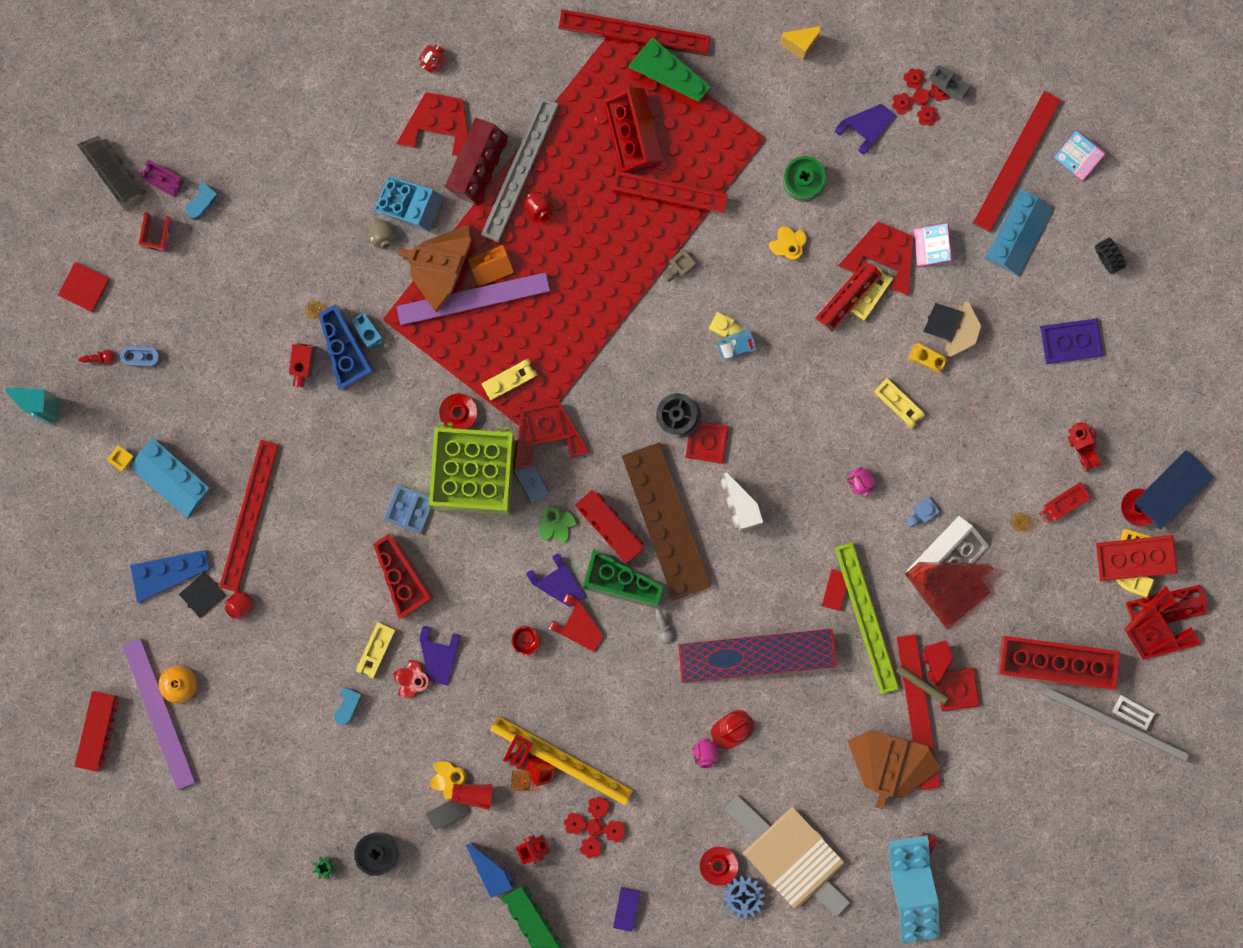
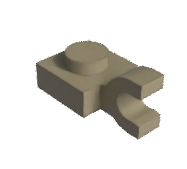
(680, 264)

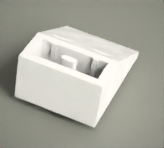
(744, 507)

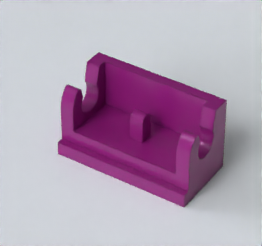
(161, 178)

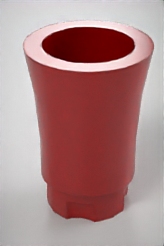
(472, 795)

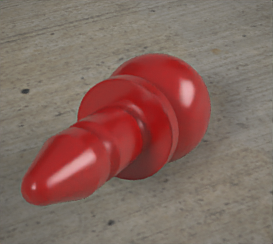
(106, 357)

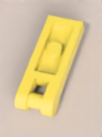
(867, 303)
(508, 380)
(898, 402)
(375, 650)

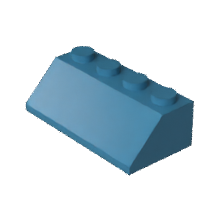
(1019, 232)
(170, 477)

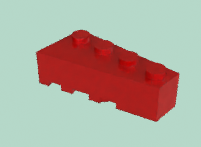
(609, 526)
(401, 576)

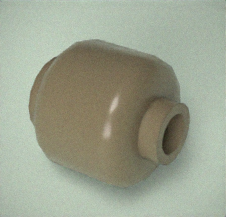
(381, 234)

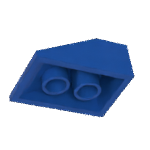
(493, 875)

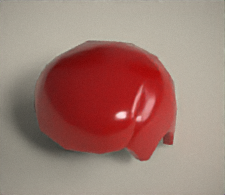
(525, 640)

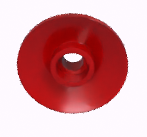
(458, 402)
(1128, 509)
(715, 876)

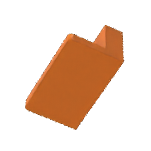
(490, 265)

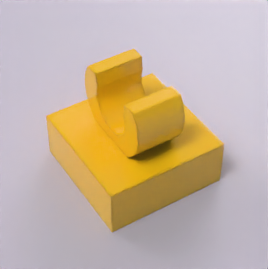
(120, 458)

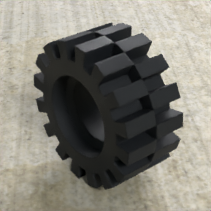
(1110, 256)

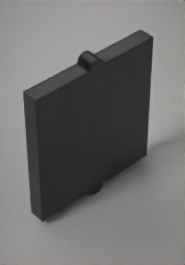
(943, 322)
(201, 594)

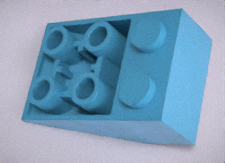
(409, 203)

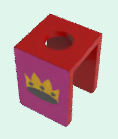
(165, 238)

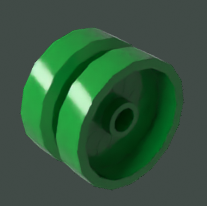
(804, 167)

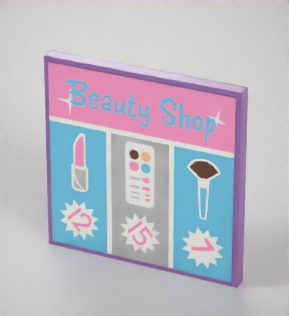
(1079, 155)

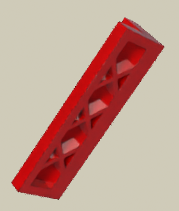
(848, 296)
(1185, 608)

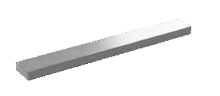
(520, 169)
(1105, 719)
(757, 826)

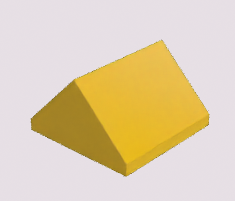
(800, 41)

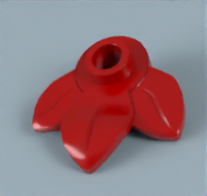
(408, 679)

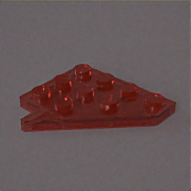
(950, 587)

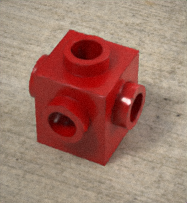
(1082, 437)
(536, 847)

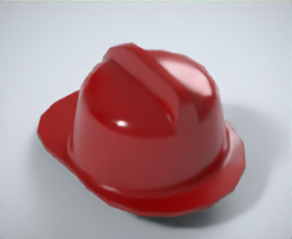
(732, 729)

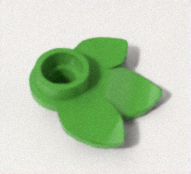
(558, 527)

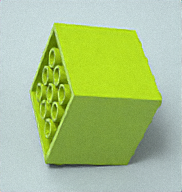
(472, 470)

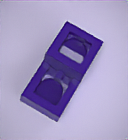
(626, 909)

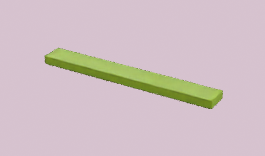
(866, 618)

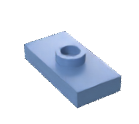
(532, 483)

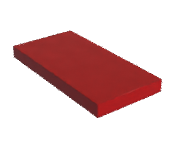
(1137, 558)

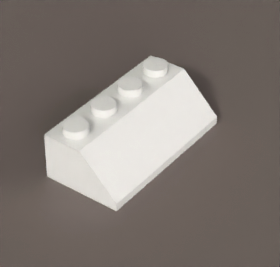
(955, 545)

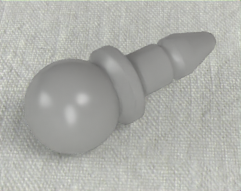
(665, 634)

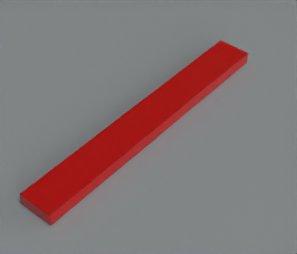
(633, 32)
(1016, 161)
(249, 515)
(916, 701)

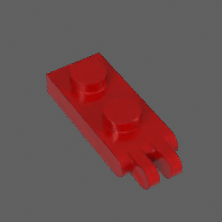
(1065, 502)

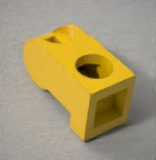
(927, 358)

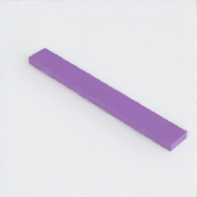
(475, 298)
(159, 714)

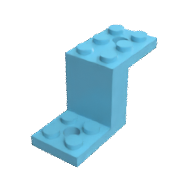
(914, 889)

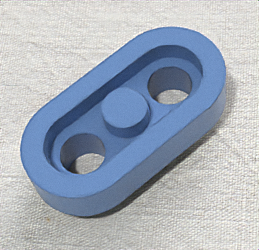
(140, 356)

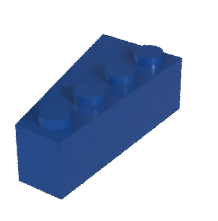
(344, 348)

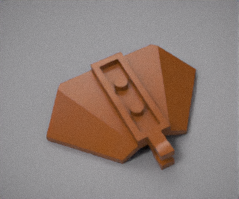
(438, 264)
(891, 764)

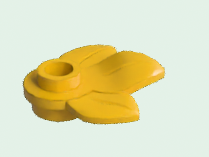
(786, 240)
(444, 779)

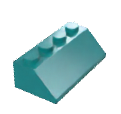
(37, 403)

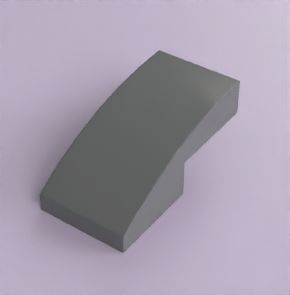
(946, 82)
(446, 813)

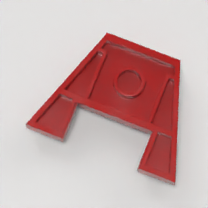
(437, 115)
(887, 247)
(543, 425)
(1151, 633)

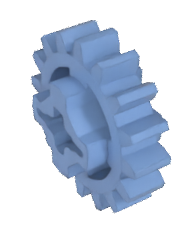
(742, 888)

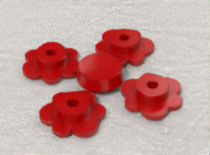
(920, 97)
(594, 827)

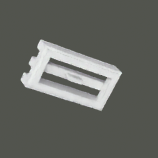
(1118, 705)

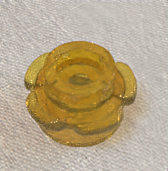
(309, 309)
(1024, 519)

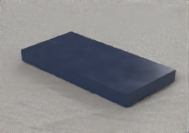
(1173, 489)

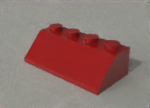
(632, 129)

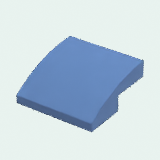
(407, 509)

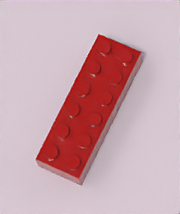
(1058, 662)

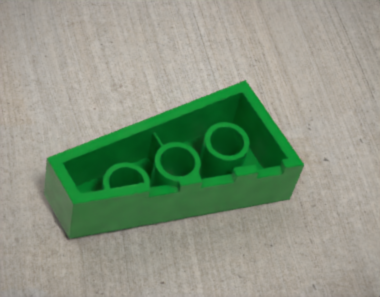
(666, 69)
(618, 581)
(529, 918)

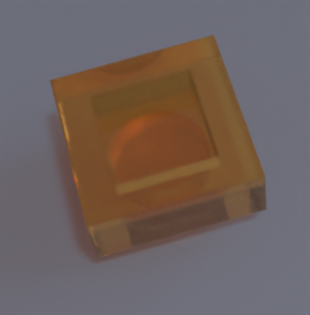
(520, 780)

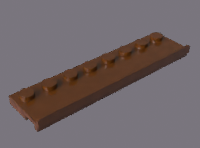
(666, 521)

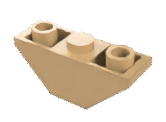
(967, 333)

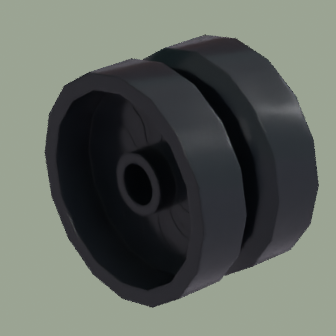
(368, 862)

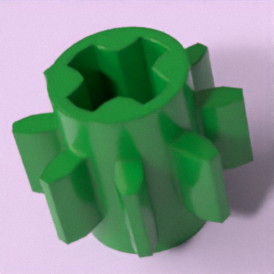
(319, 869)

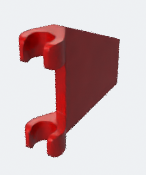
(579, 626)

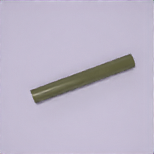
(921, 684)

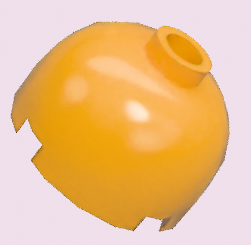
(186, 684)

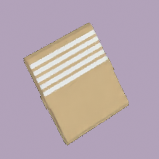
(793, 858)

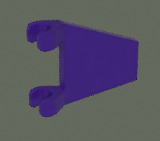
(867, 124)
(558, 582)
(438, 657)

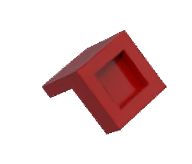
(540, 771)

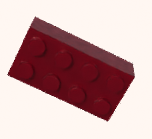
(476, 161)

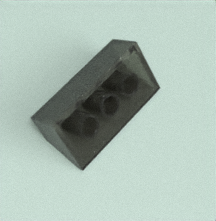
(112, 173)

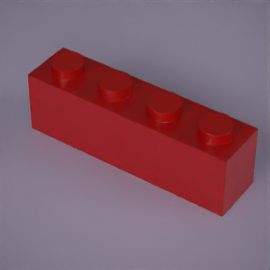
(96, 731)

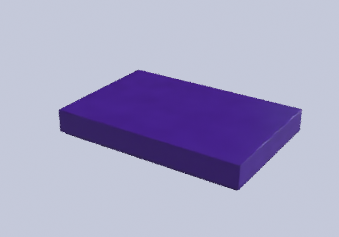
(1071, 341)

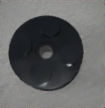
(689, 416)

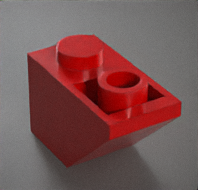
(939, 661)

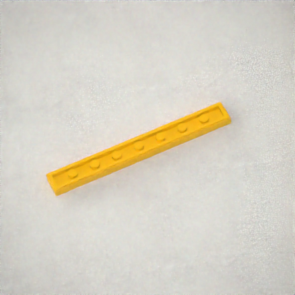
(564, 761)

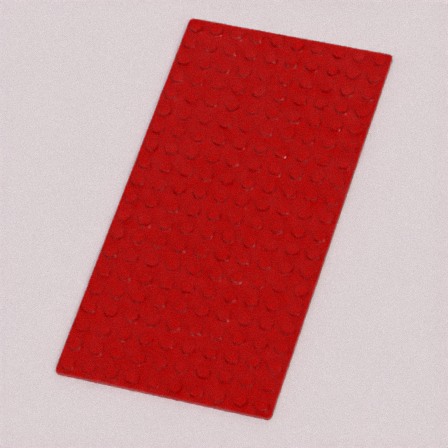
(595, 245)

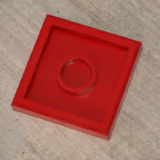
(83, 287)
(707, 443)
(960, 689)

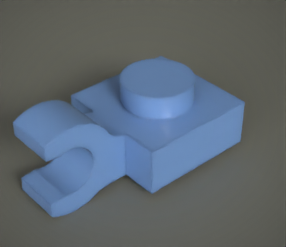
(923, 511)

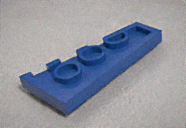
(163, 573)

